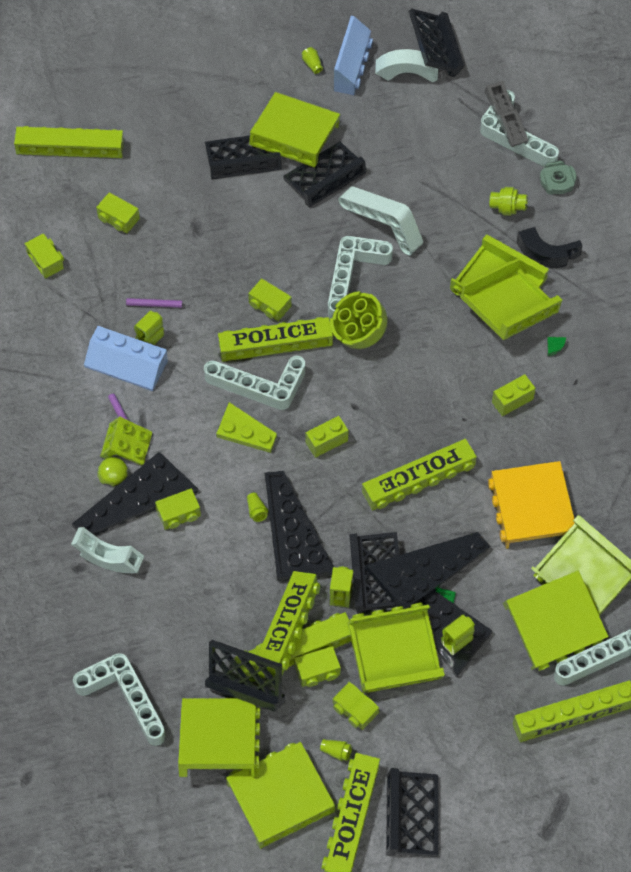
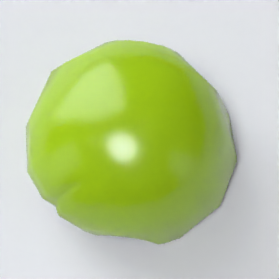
(112, 471)

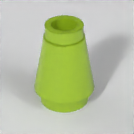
(311, 58)
(256, 507)
(338, 749)

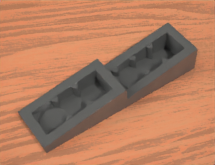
(506, 114)

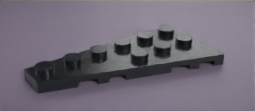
(136, 495)
(293, 536)
(419, 572)
(441, 614)

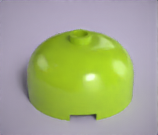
(359, 320)

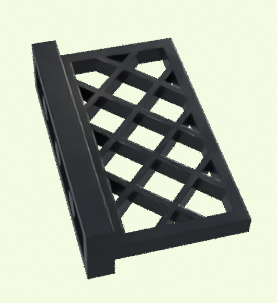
(445, 39)
(244, 164)
(333, 181)
(358, 567)
(243, 688)
(394, 817)

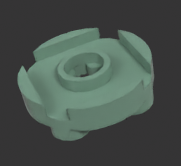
(555, 186)

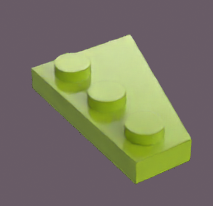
(245, 430)

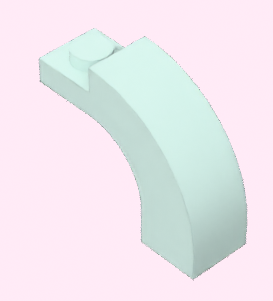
(404, 62)
(115, 558)

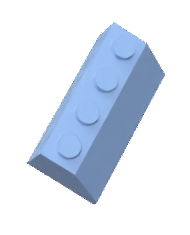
(352, 57)
(125, 358)

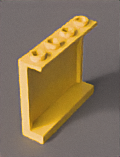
(531, 502)

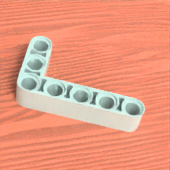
(536, 148)
(387, 212)
(379, 253)
(257, 383)
(592, 663)
(129, 691)

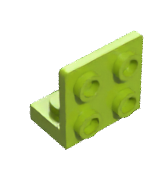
(126, 441)

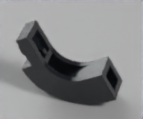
(544, 253)

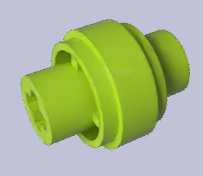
(508, 201)

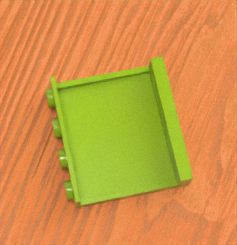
(293, 128)
(494, 255)
(508, 300)
(600, 563)
(556, 620)
(394, 648)
(218, 735)
(281, 795)

